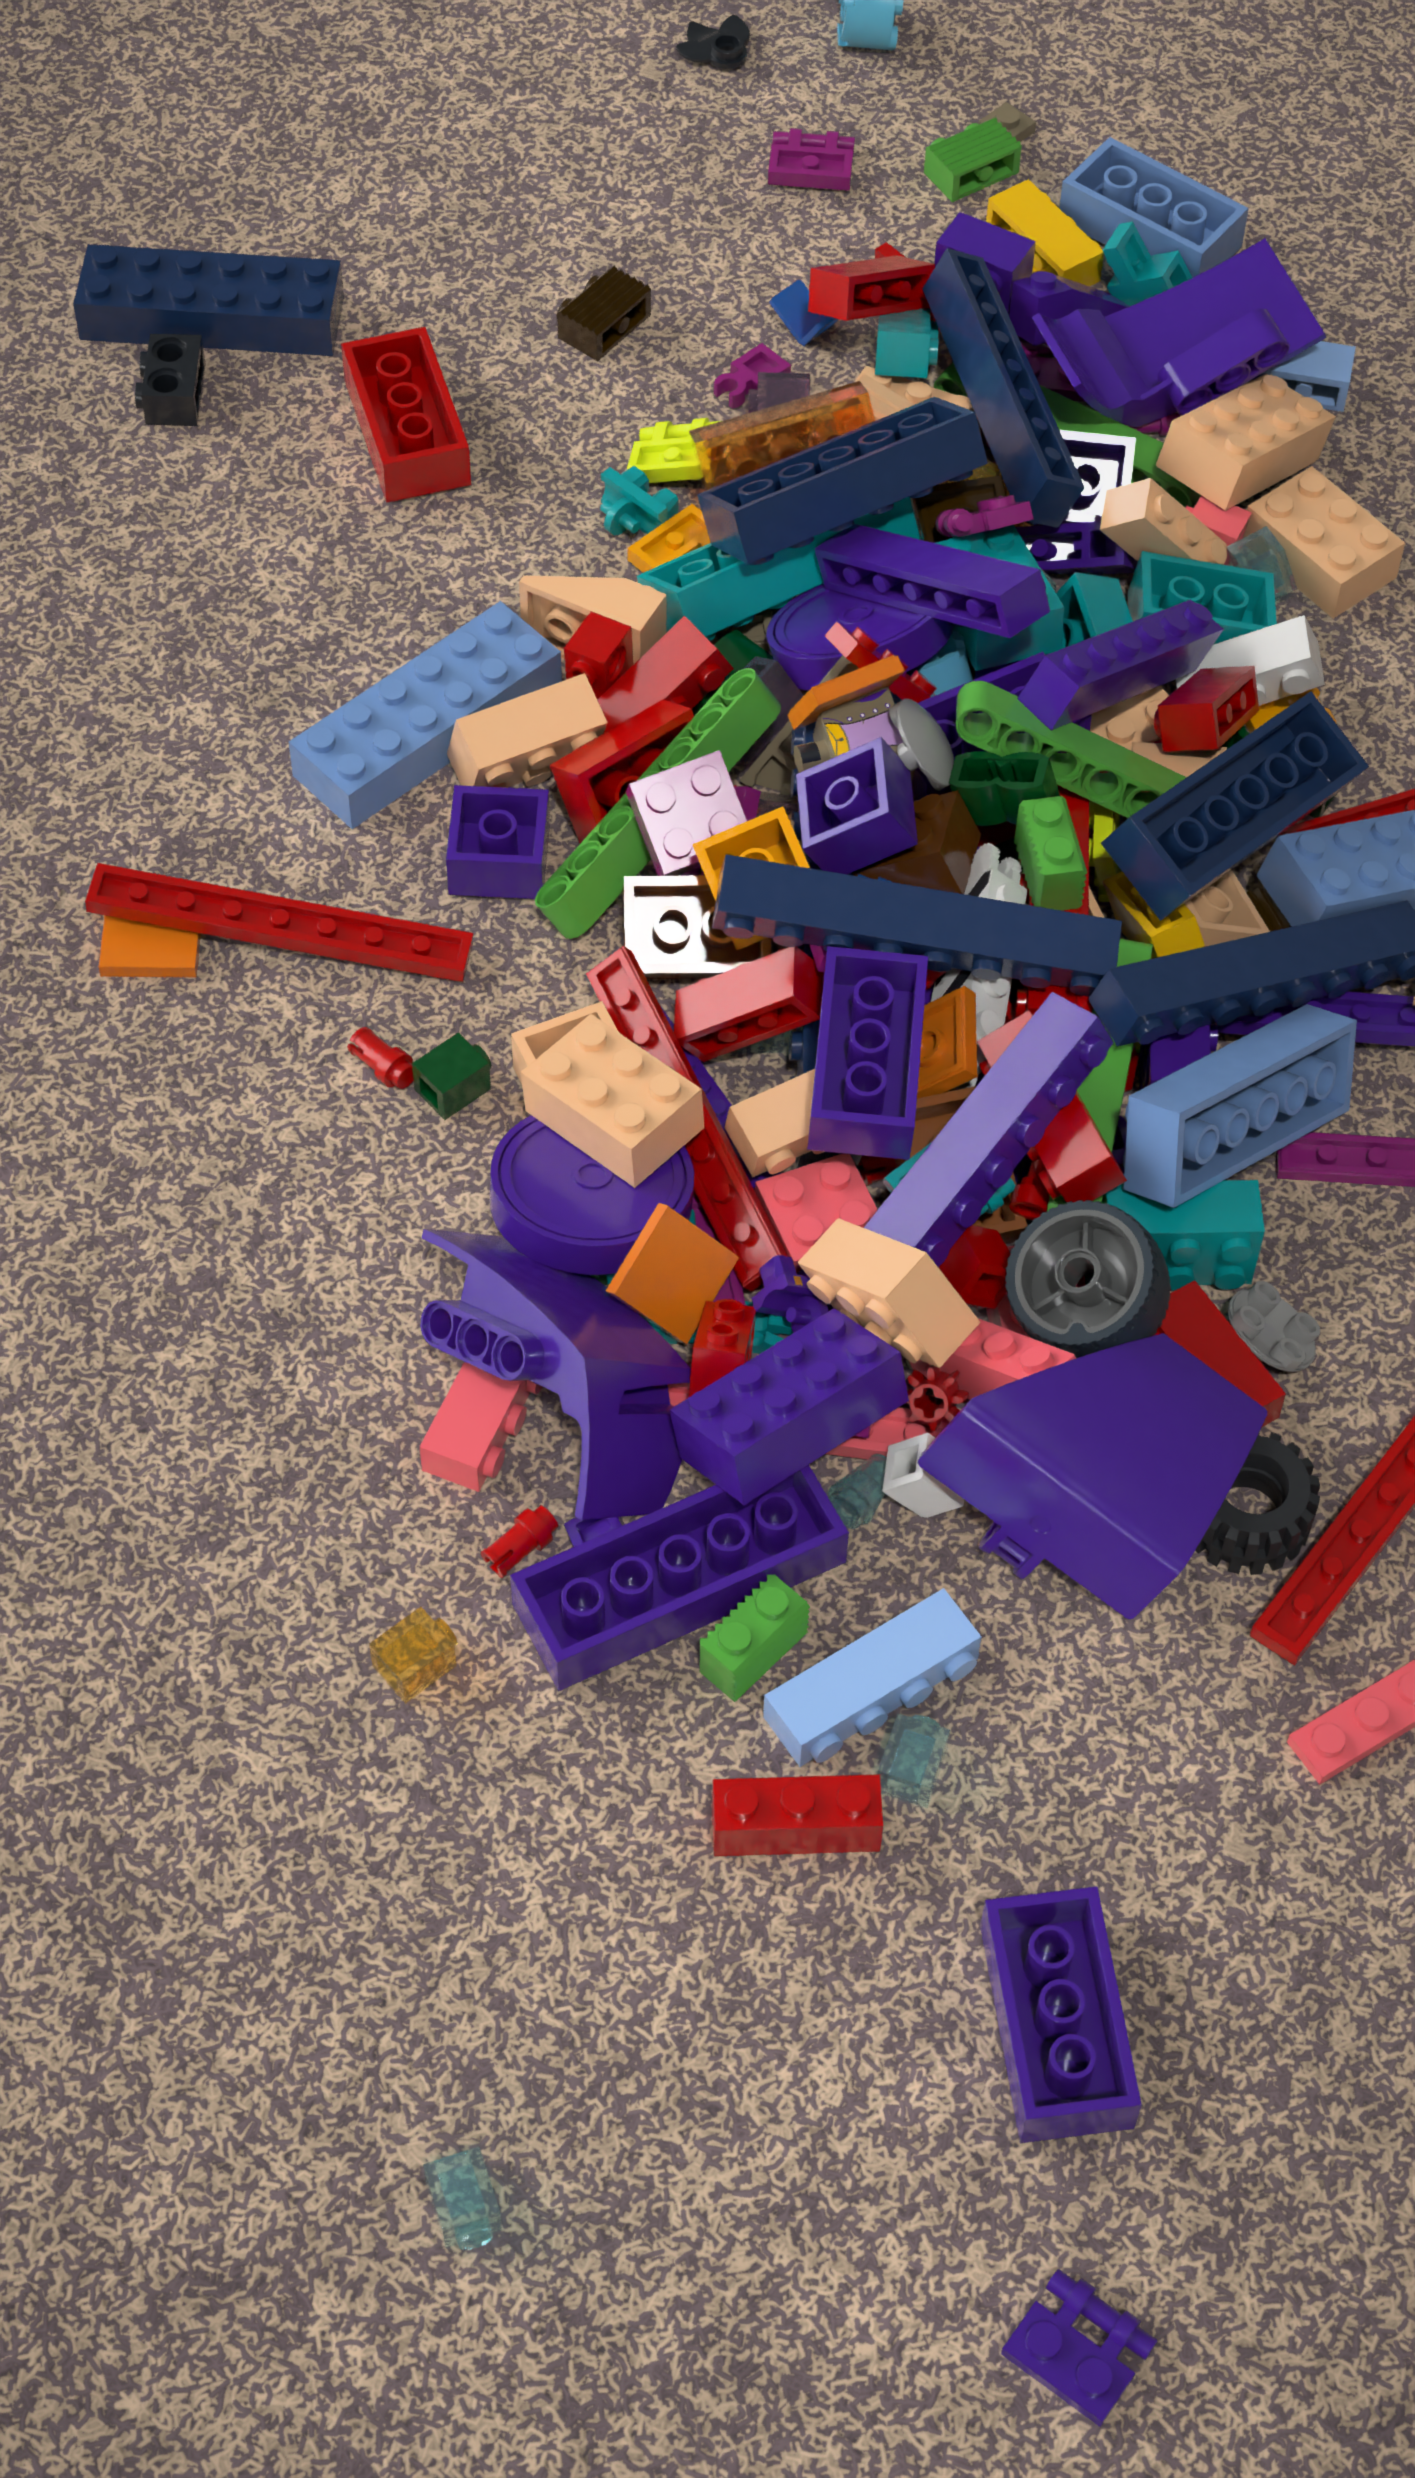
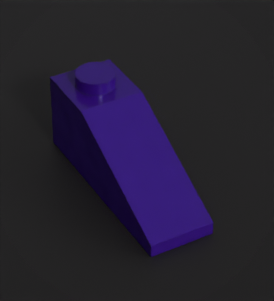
(1053, 298)
(1076, 549)

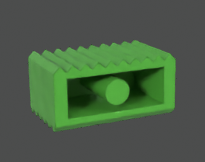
(972, 159)
(1050, 853)
(753, 1637)

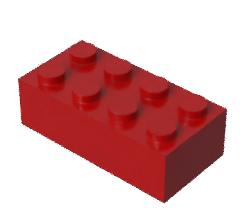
(406, 414)

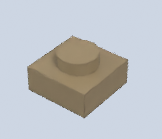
(1014, 120)

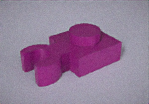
(745, 371)

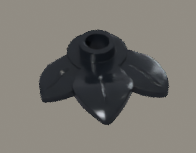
(720, 47)

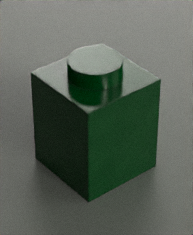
(452, 1075)

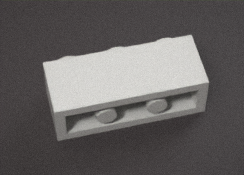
(1283, 657)

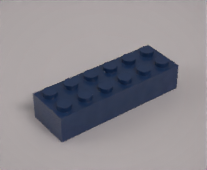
(223, 296)
(842, 480)
(1234, 805)

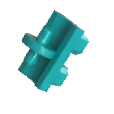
(629, 504)

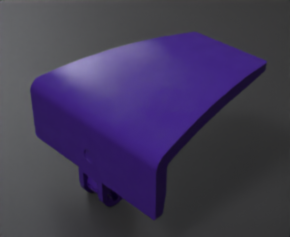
(1101, 1465)

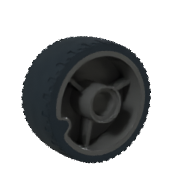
(1120, 1302)

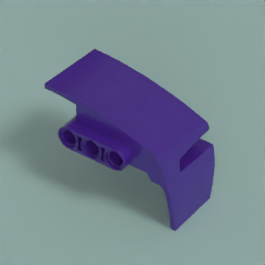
(1185, 341)
(579, 1343)

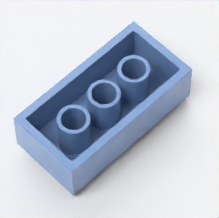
(1166, 206)
(1342, 868)

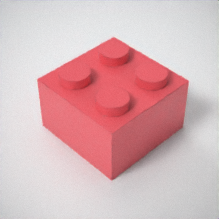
(811, 1199)

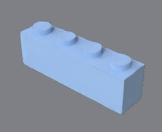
(1319, 373)
(872, 1678)

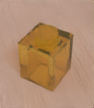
(414, 1653)

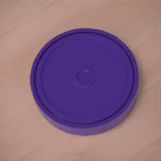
(806, 655)
(571, 1208)

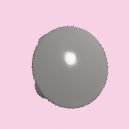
(923, 743)
(1273, 1327)

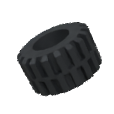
(1270, 1536)

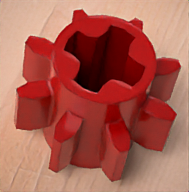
(943, 1386)

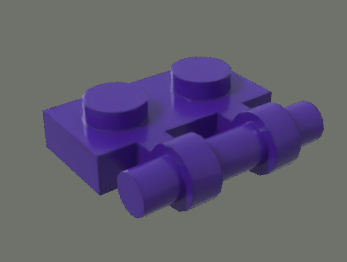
(1067, 2360)

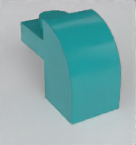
(1136, 271)

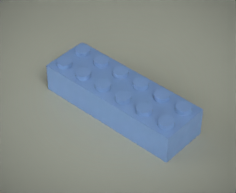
(404, 723)
(1238, 1105)

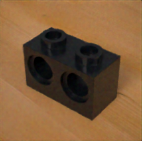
(171, 379)

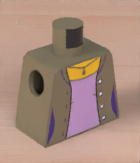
(850, 727)

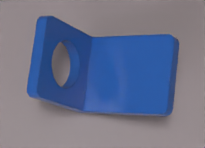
(792, 308)

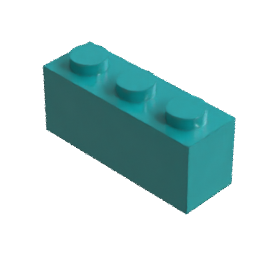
(906, 344)

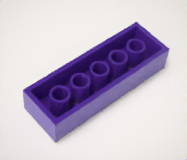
(672, 1573)

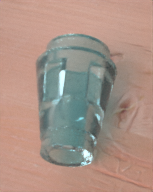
(859, 1492)

